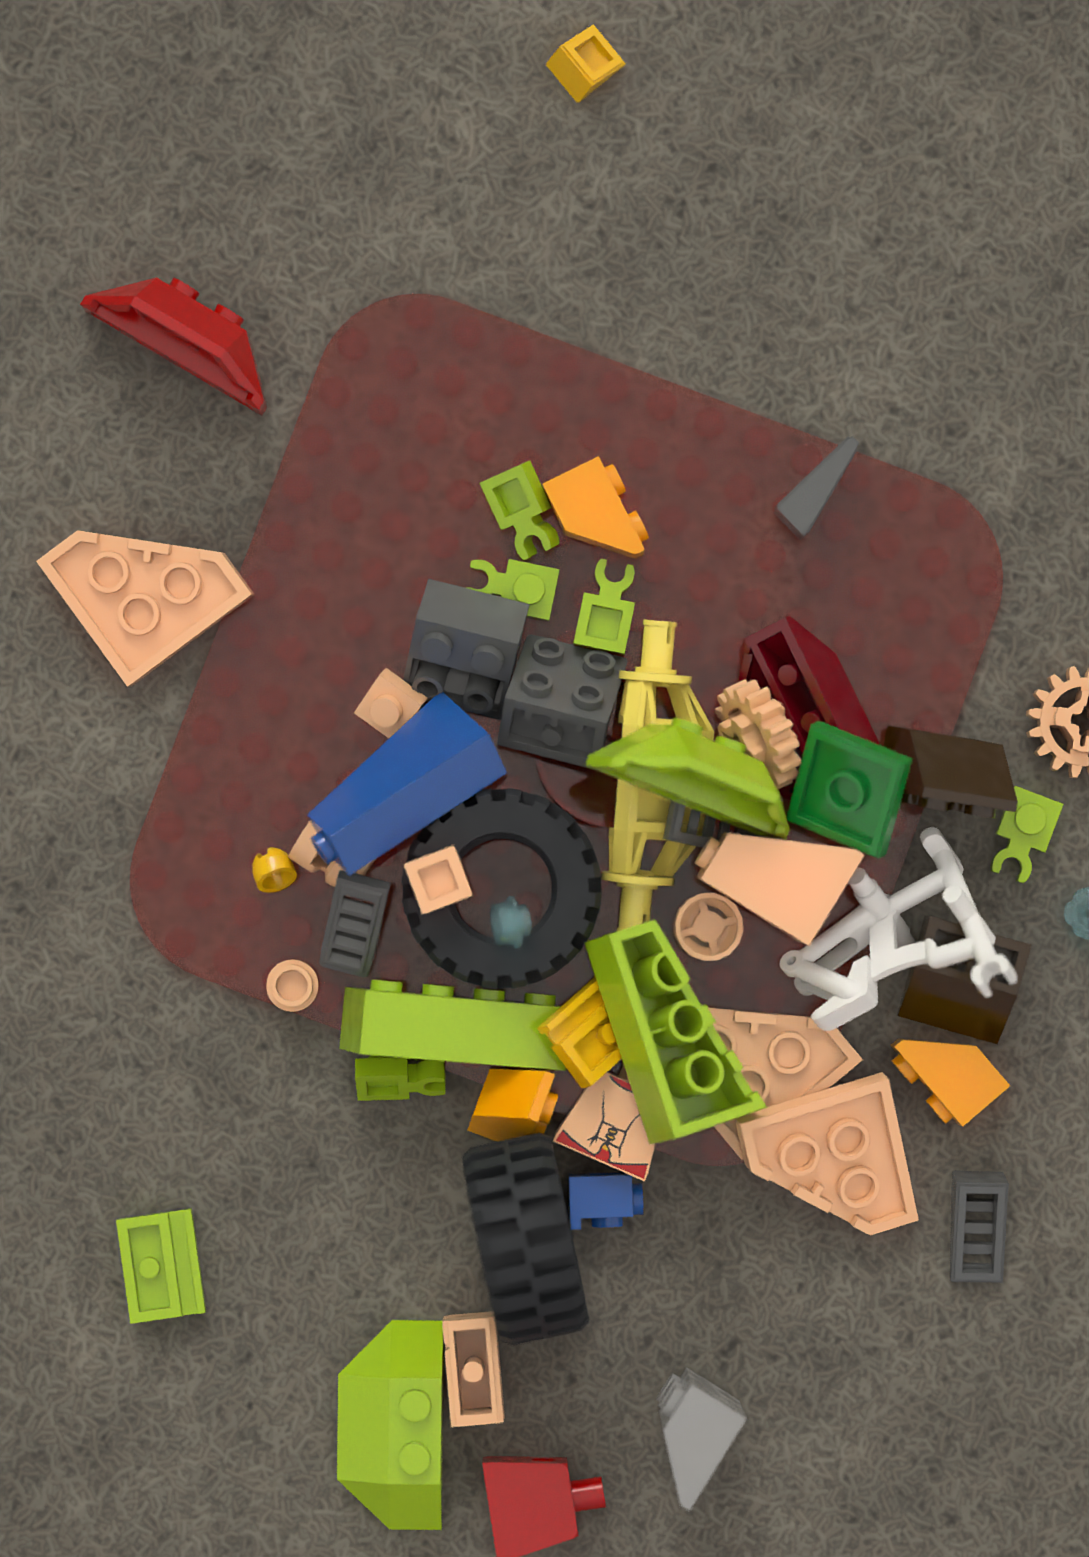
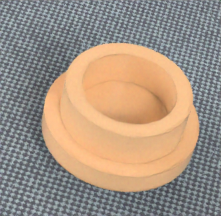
(292, 985)

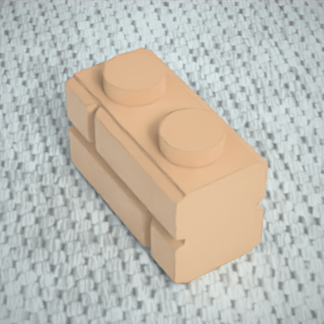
(473, 1369)

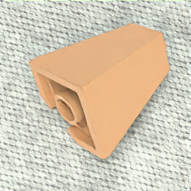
(778, 879)

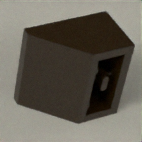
(954, 772)
(948, 995)

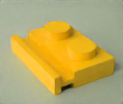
(583, 1035)

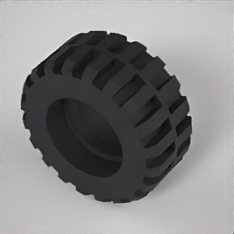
(573, 901)
(525, 1239)

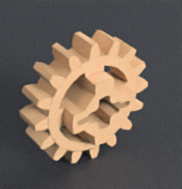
(1060, 718)
(761, 725)

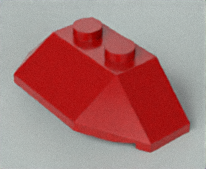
(185, 333)

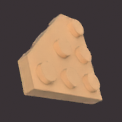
(142, 595)
(781, 1057)
(836, 1153)

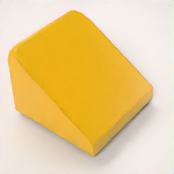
(584, 63)

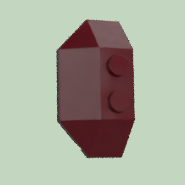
(805, 680)

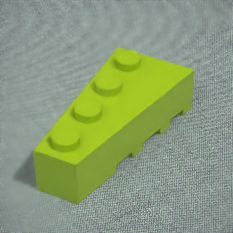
(448, 1026)
(666, 1037)

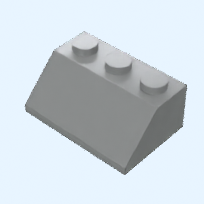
(697, 1429)

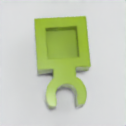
(518, 500)
(522, 583)
(604, 617)
(1026, 829)
(395, 1079)

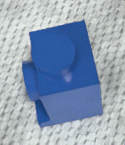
(604, 1198)

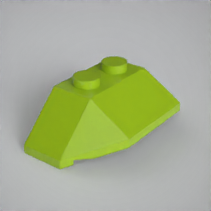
(698, 774)
(395, 1425)

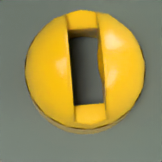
(273, 870)

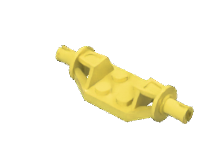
(638, 812)

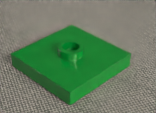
(848, 789)

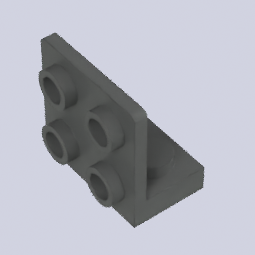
(560, 700)

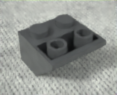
(465, 647)

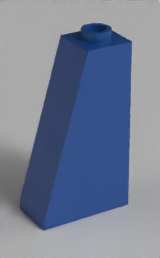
(405, 785)

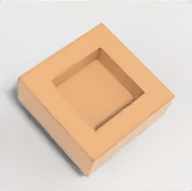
(389, 703)
(438, 879)

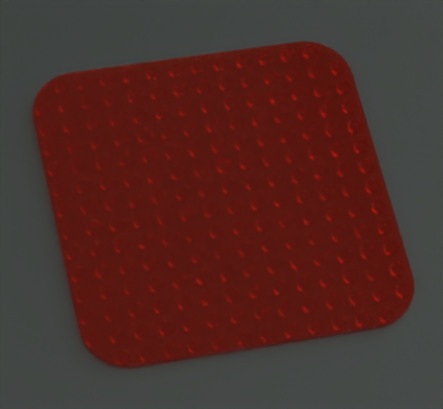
(388, 493)

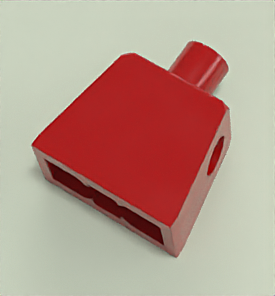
(535, 1502)

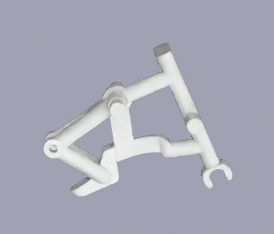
(891, 945)

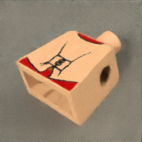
(608, 1126)

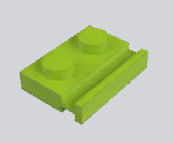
(161, 1265)

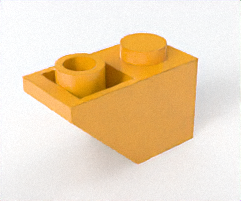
(591, 510)
(954, 1073)
(513, 1104)

